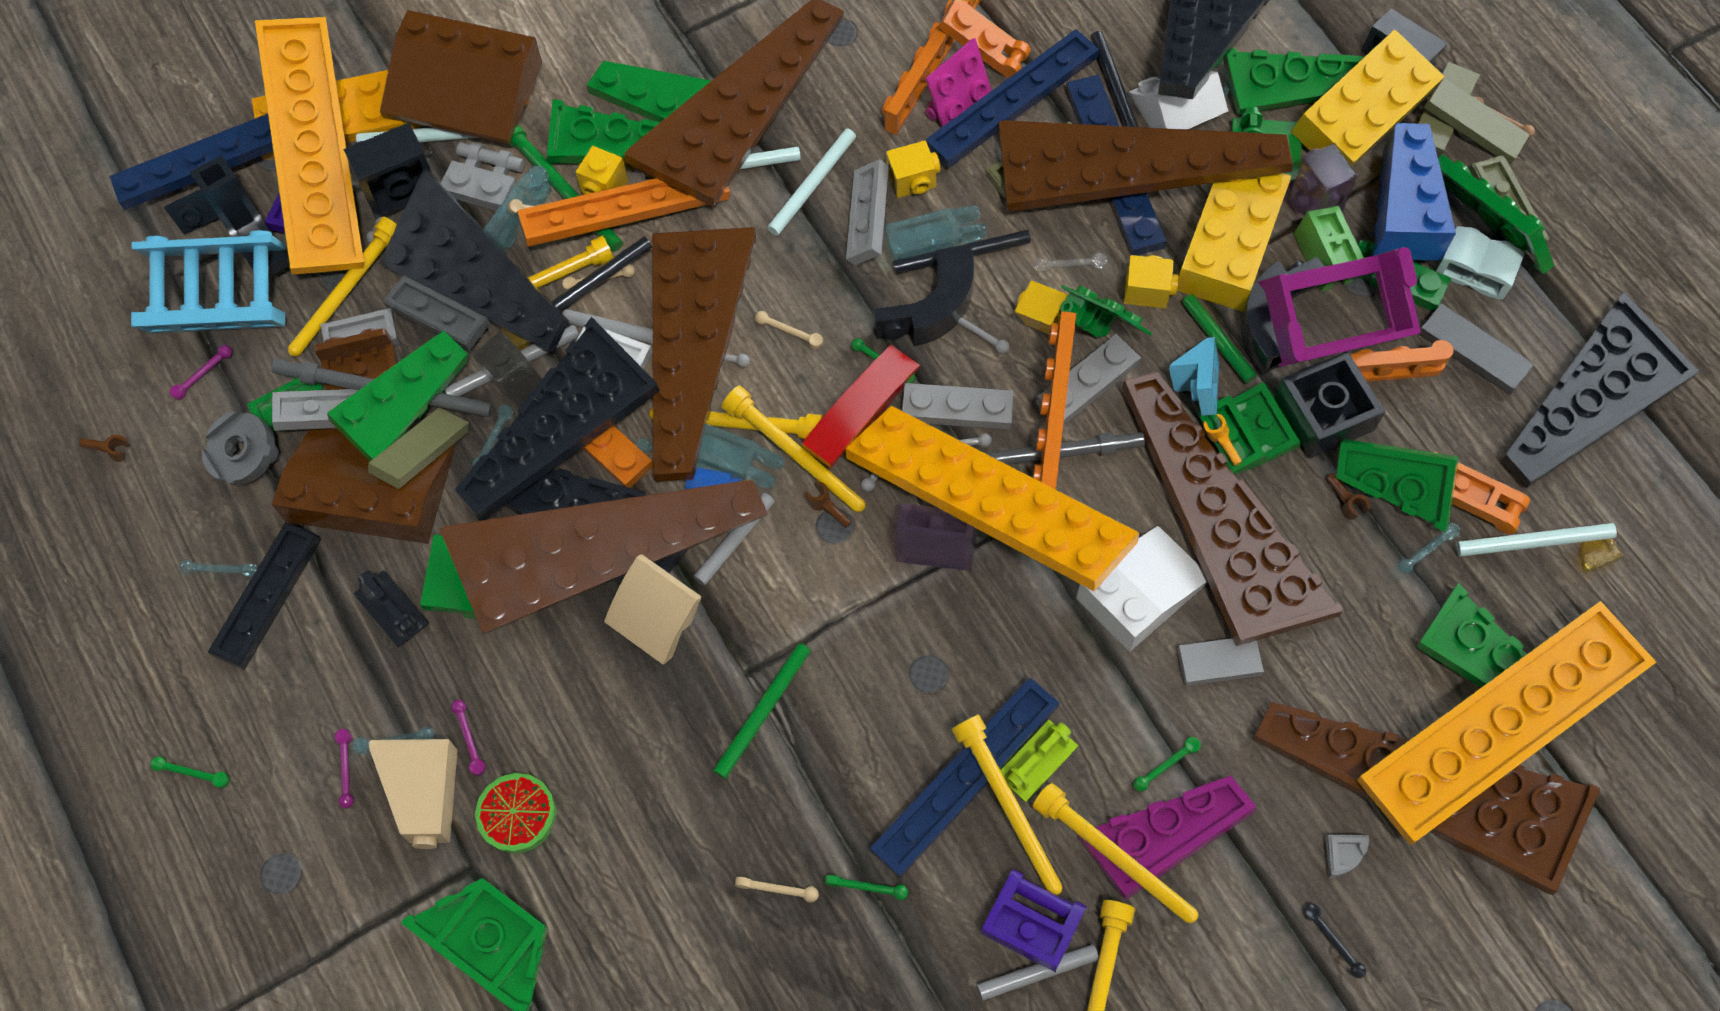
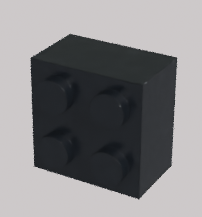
(388, 168)
(1329, 404)

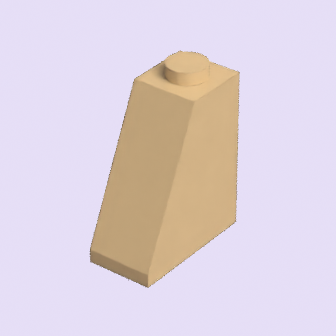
(418, 786)

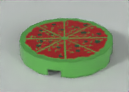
(515, 813)

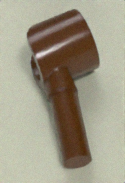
(107, 446)
(825, 503)
(1347, 509)

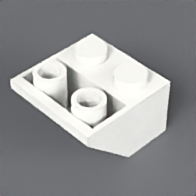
(1176, 112)

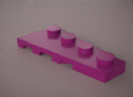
(1172, 830)

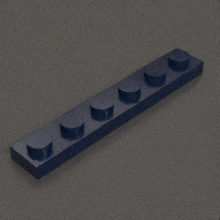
(1012, 98)
(173, 169)
(1132, 211)
(962, 779)

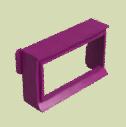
(1394, 277)

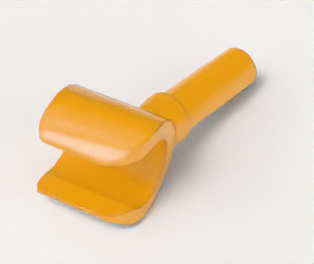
(1221, 436)

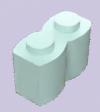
(1481, 262)

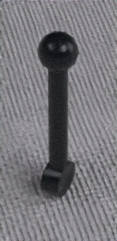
(1312, 913)

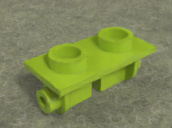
(1038, 759)

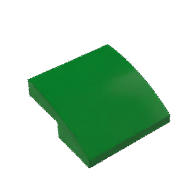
(1255, 428)
(442, 584)

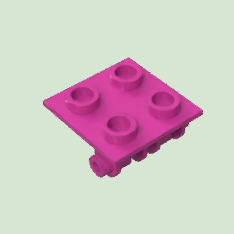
(957, 84)

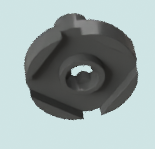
(255, 457)

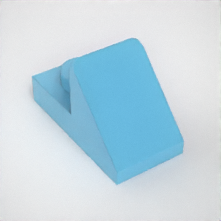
(1199, 373)

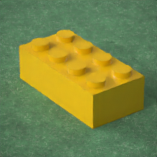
(1369, 100)
(1232, 239)

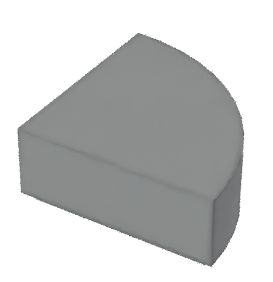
(1345, 853)

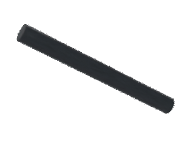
(1114, 80)
(978, 248)
(602, 274)

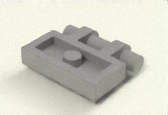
(480, 186)

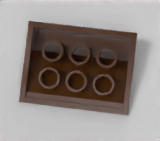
(459, 76)
(331, 489)

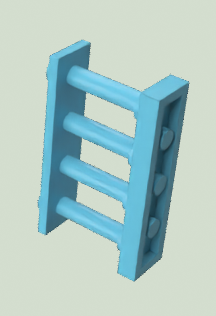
(226, 313)

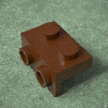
(361, 354)

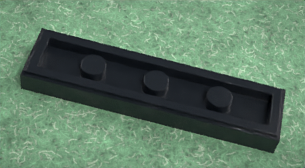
(264, 596)

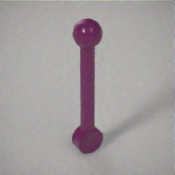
(179, 392)
(343, 738)
(477, 766)

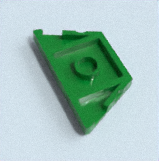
(486, 940)

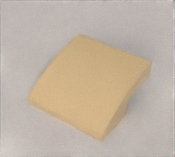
(652, 609)

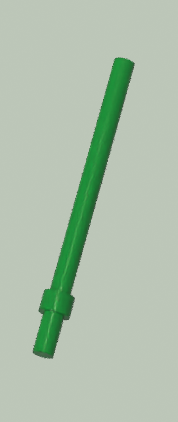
(556, 180)

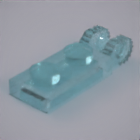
(531, 190)
(934, 231)
(736, 455)

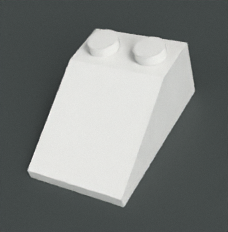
(1144, 588)

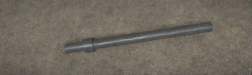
(312, 373)
(1104, 445)

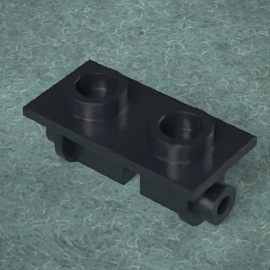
(191, 212)
(389, 607)

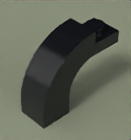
(234, 207)
(941, 309)
(1256, 323)

